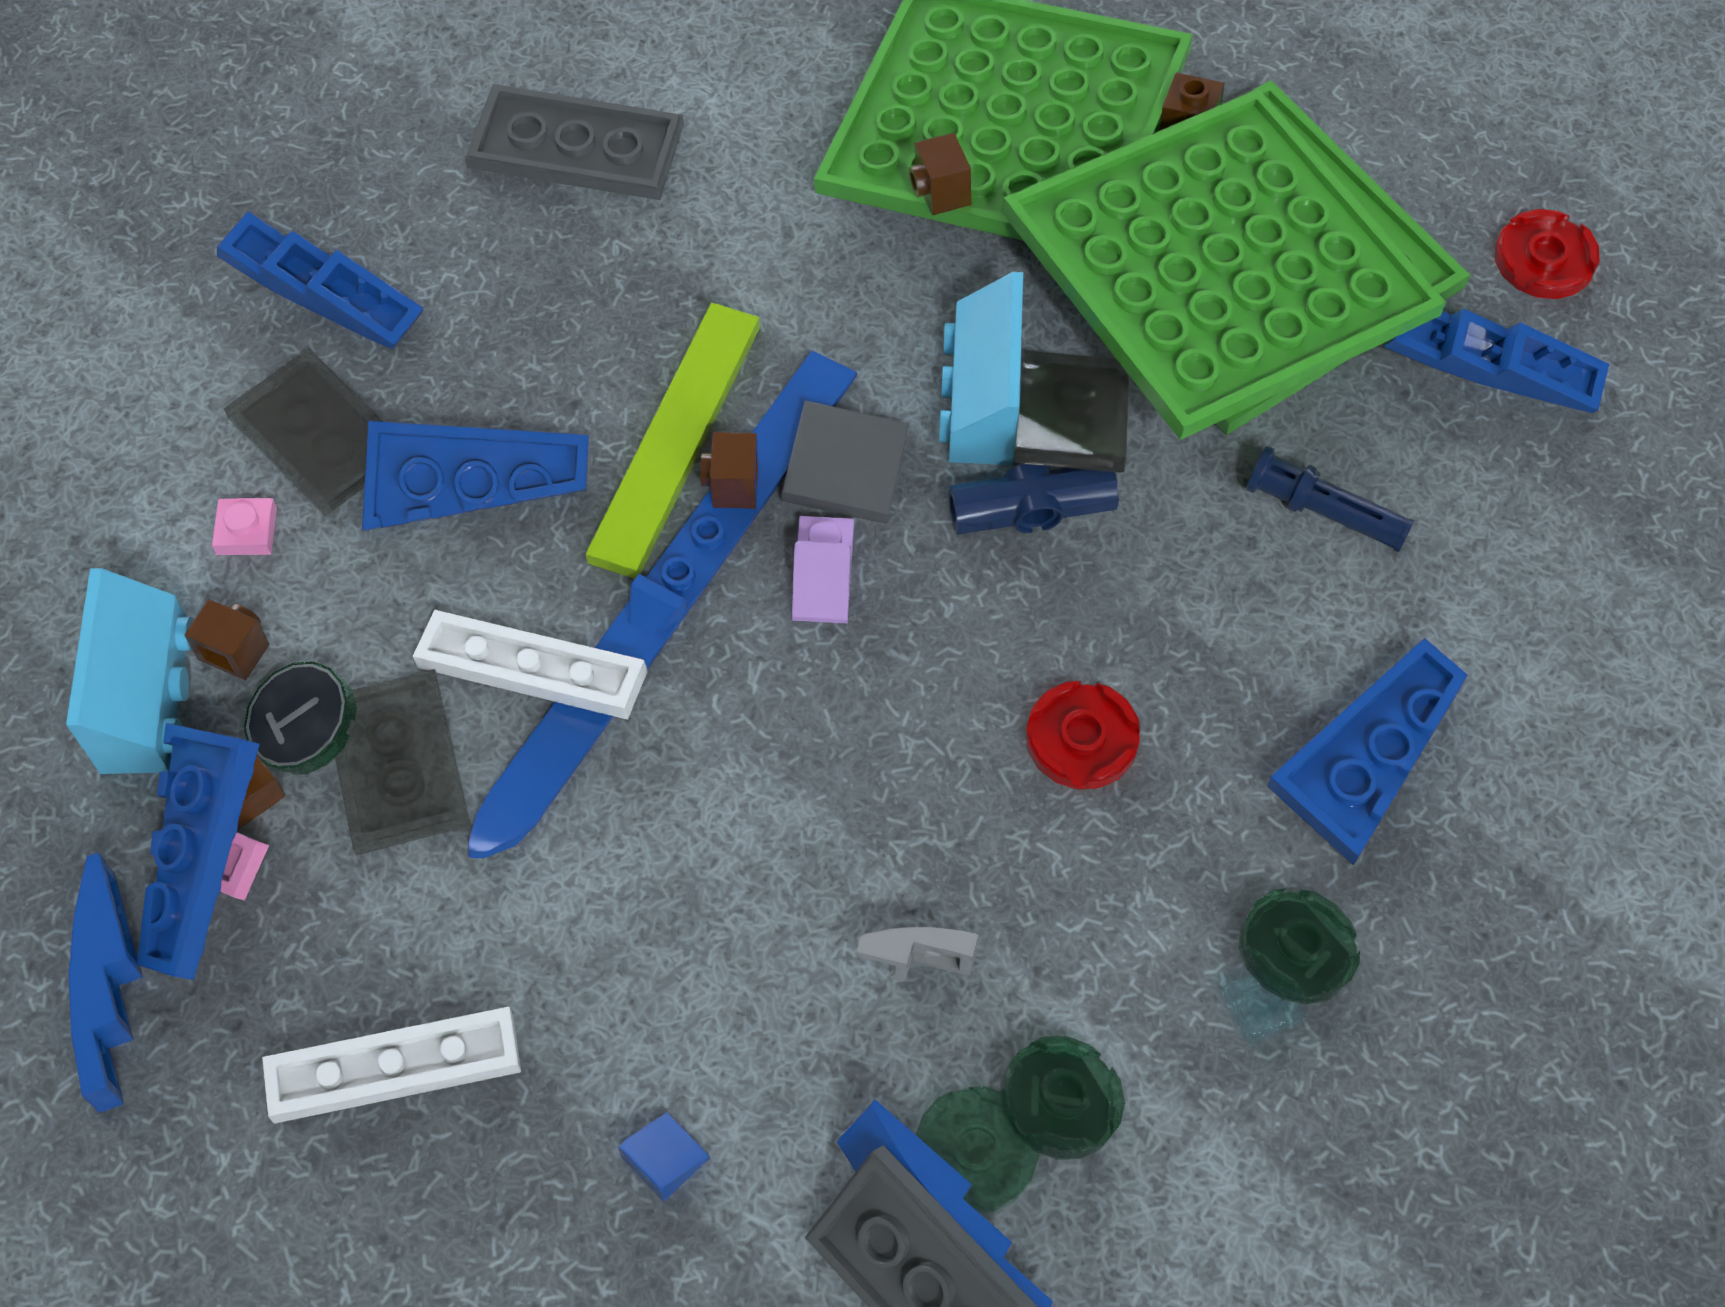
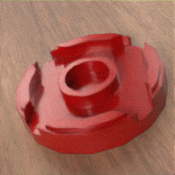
(1544, 268)
(1083, 751)

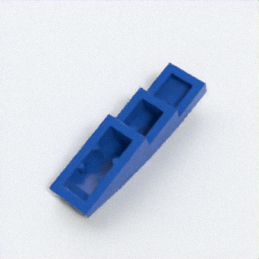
(319, 282)
(1506, 359)
(99, 963)
(948, 1187)

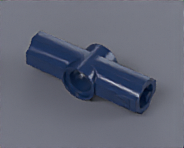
(1031, 498)

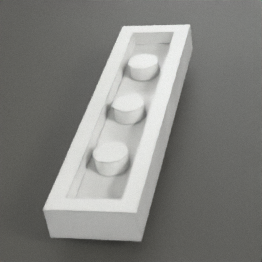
(531, 664)
(390, 1065)

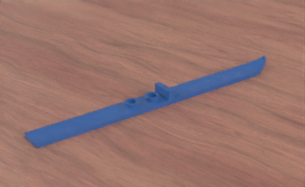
(650, 617)

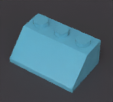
(984, 374)
(128, 674)

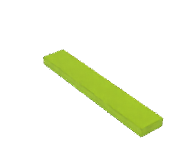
(673, 441)

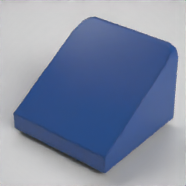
(663, 1155)

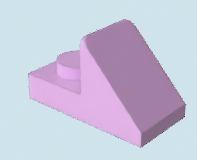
(822, 569)

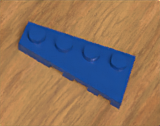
(456, 470)
(1362, 758)
(192, 849)

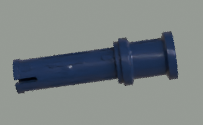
(1305, 489)

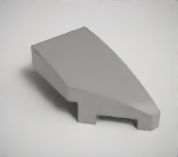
(928, 946)

